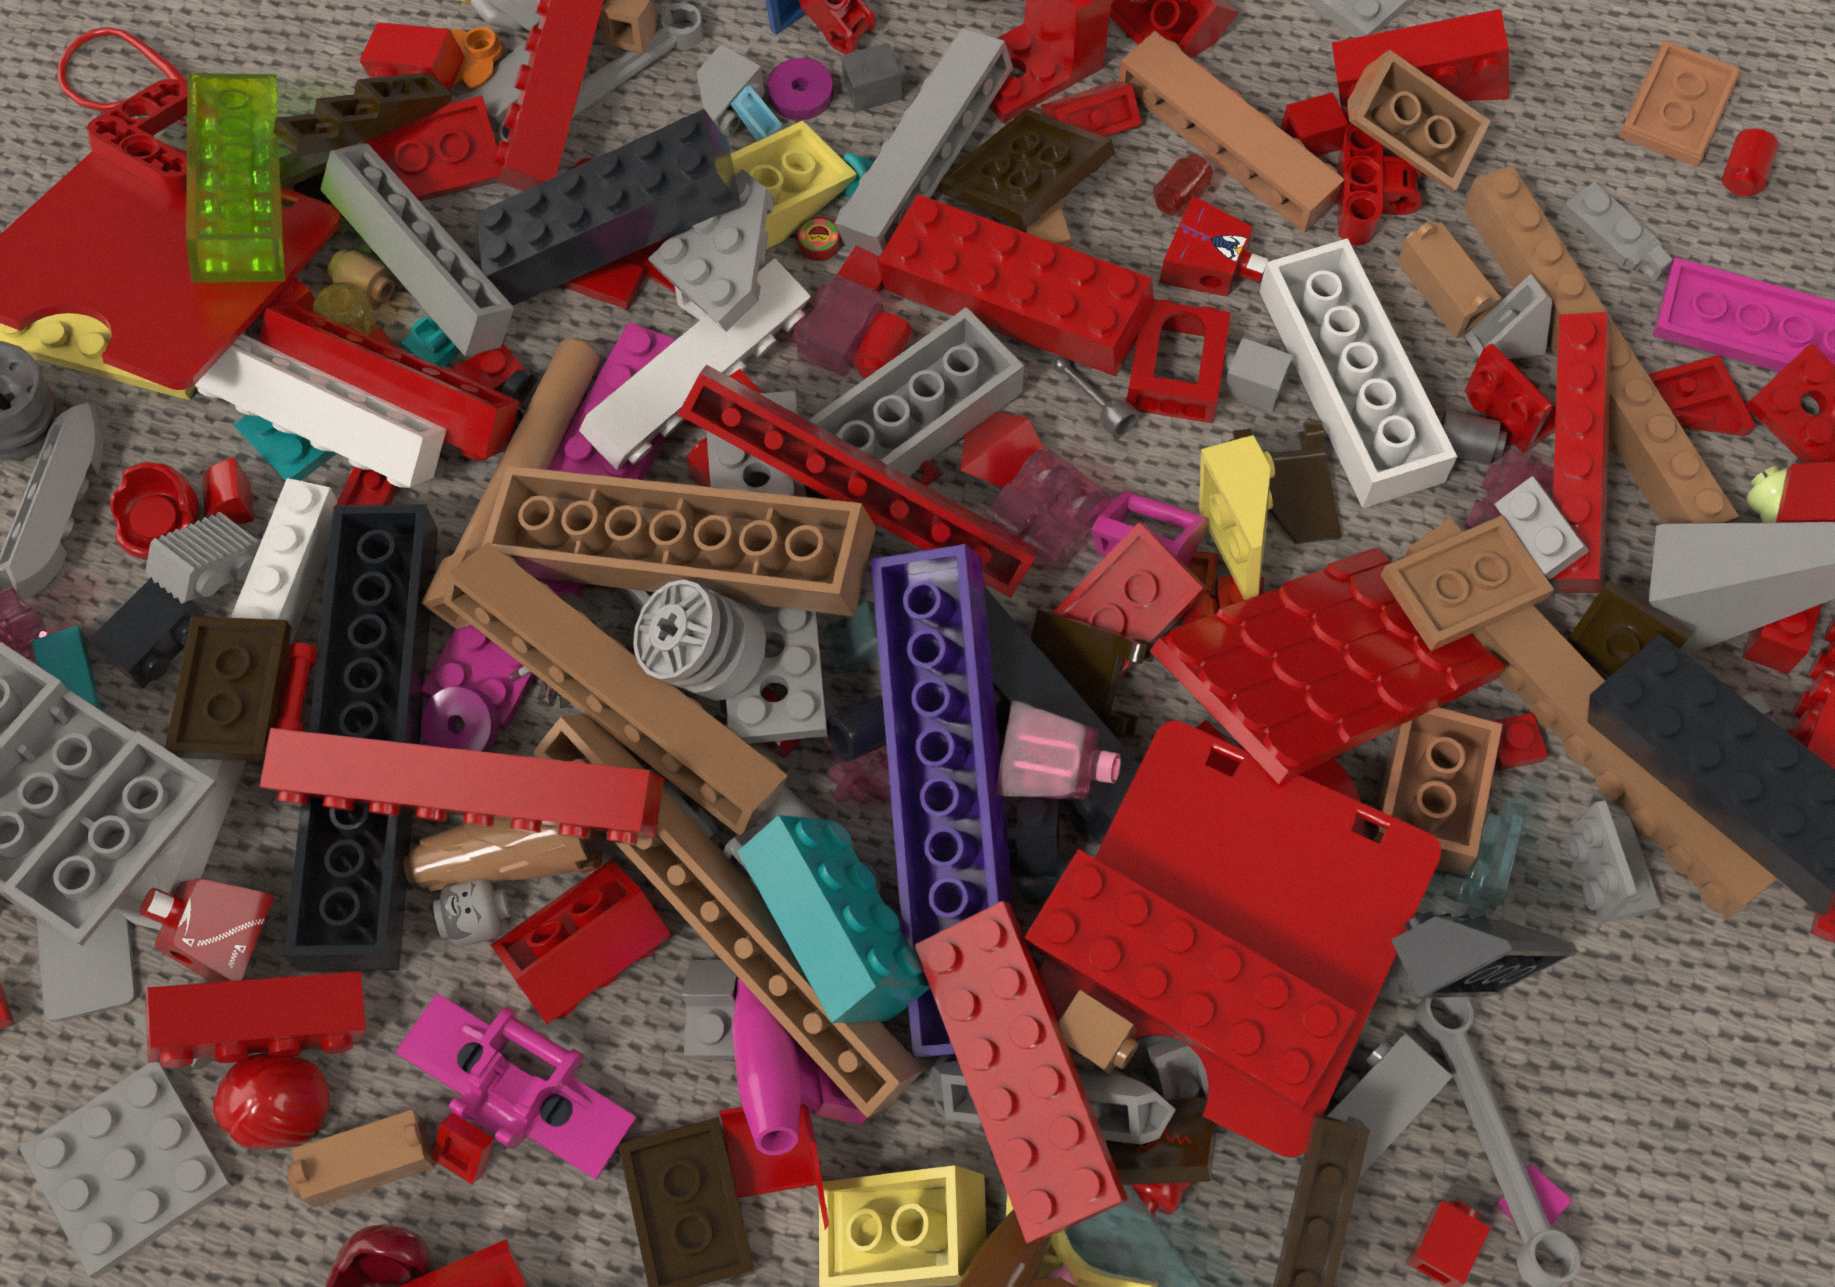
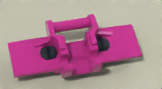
(506, 1100)

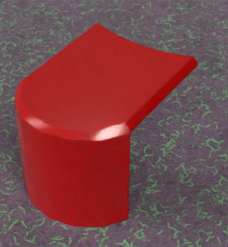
(763, 1173)

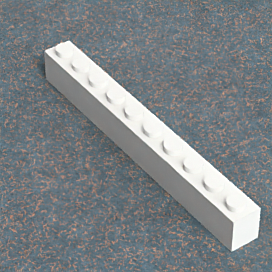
(274, 589)

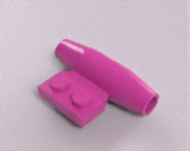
(778, 1077)

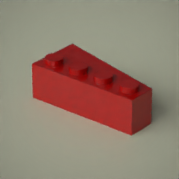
(1459, 53)

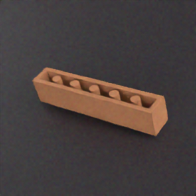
(1231, 132)

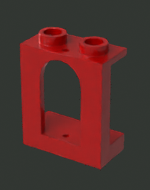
(1176, 397)

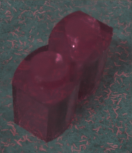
(837, 324)

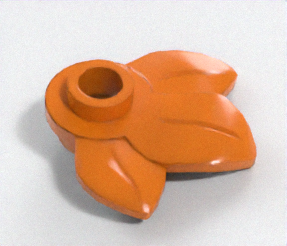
(480, 50)

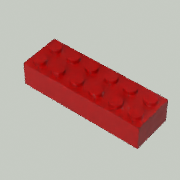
(1017, 284)
(1191, 979)

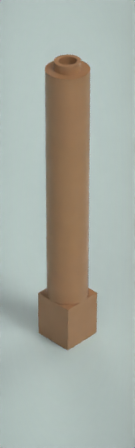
(530, 447)

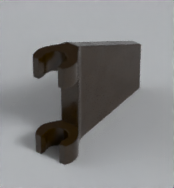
(1303, 488)
(1091, 662)

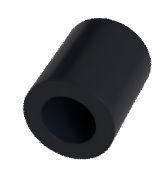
(857, 730)

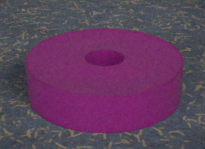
(805, 103)
(476, 710)

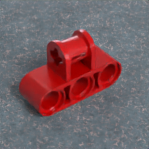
(1371, 186)

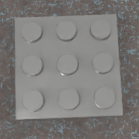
(125, 1168)

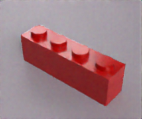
(254, 1017)

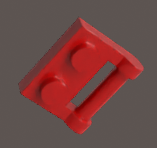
(300, 660)

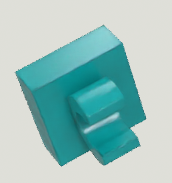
(430, 343)

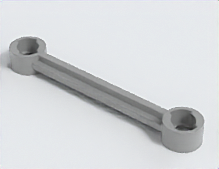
(632, 62)
(1498, 1144)

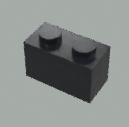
(146, 633)

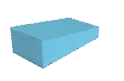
(755, 114)

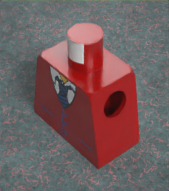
(1210, 251)

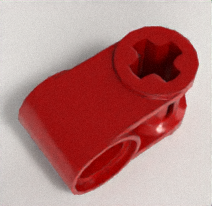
(840, 19)

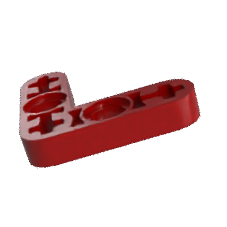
(118, 135)

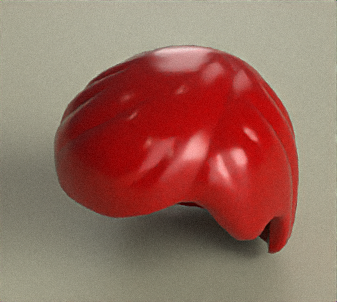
(151, 504)
(272, 1101)

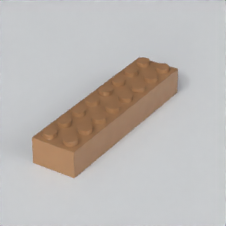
(656, 533)

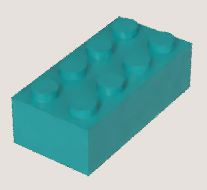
(834, 919)

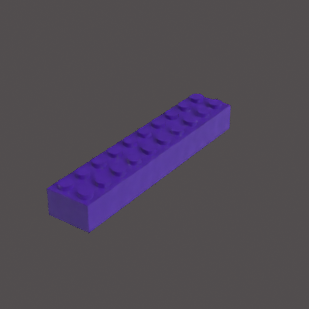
(940, 752)

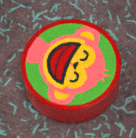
(819, 239)

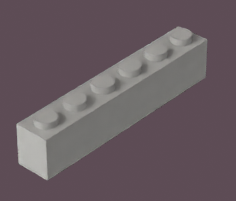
(925, 139)
(417, 249)

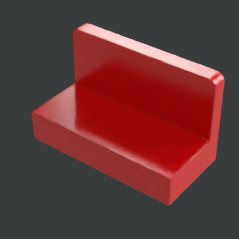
(1098, 109)

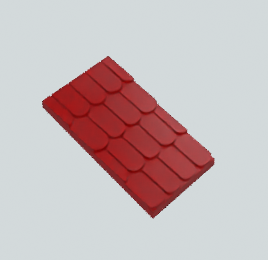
(1319, 666)

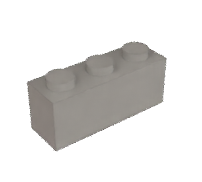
(1390, 1093)

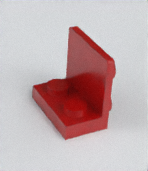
(1511, 398)

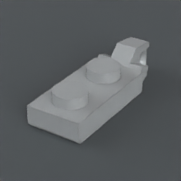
(1617, 231)

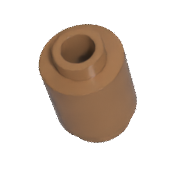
(363, 271)

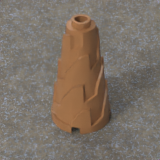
(496, 855)

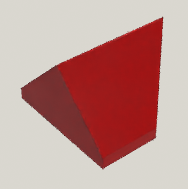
(999, 448)

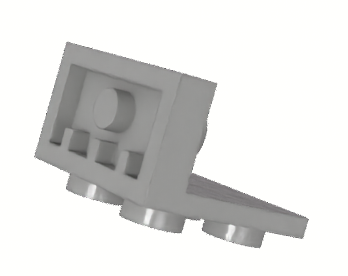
(1612, 865)

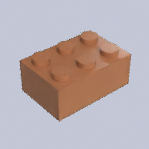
(1441, 781)

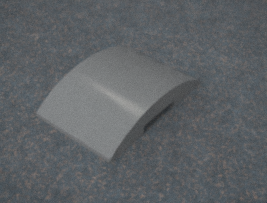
(80, 801)

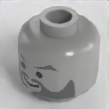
(470, 912)

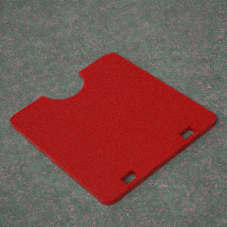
(121, 256)
(1277, 877)

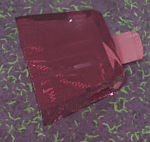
(1051, 757)

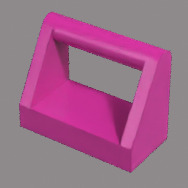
(1111, 530)

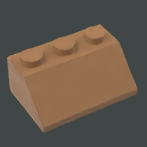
(1417, 119)

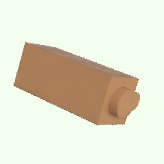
(1447, 278)
(360, 1159)

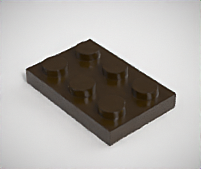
(228, 688)
(686, 1207)

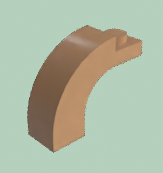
(629, 24)

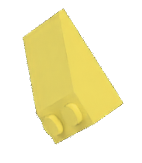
(798, 174)
(1237, 503)
(902, 1228)

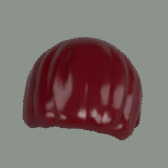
(380, 1258)

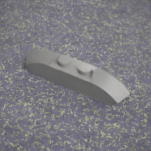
(43, 519)
(1123, 1106)

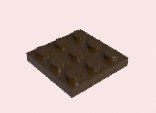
(1026, 167)

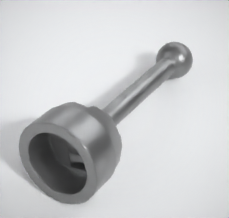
(1116, 415)

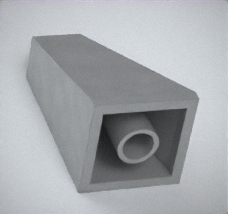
(1739, 575)

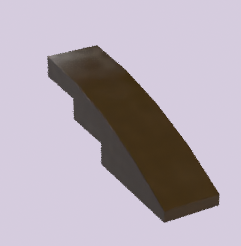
(372, 111)

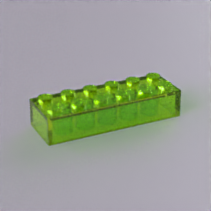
(234, 179)

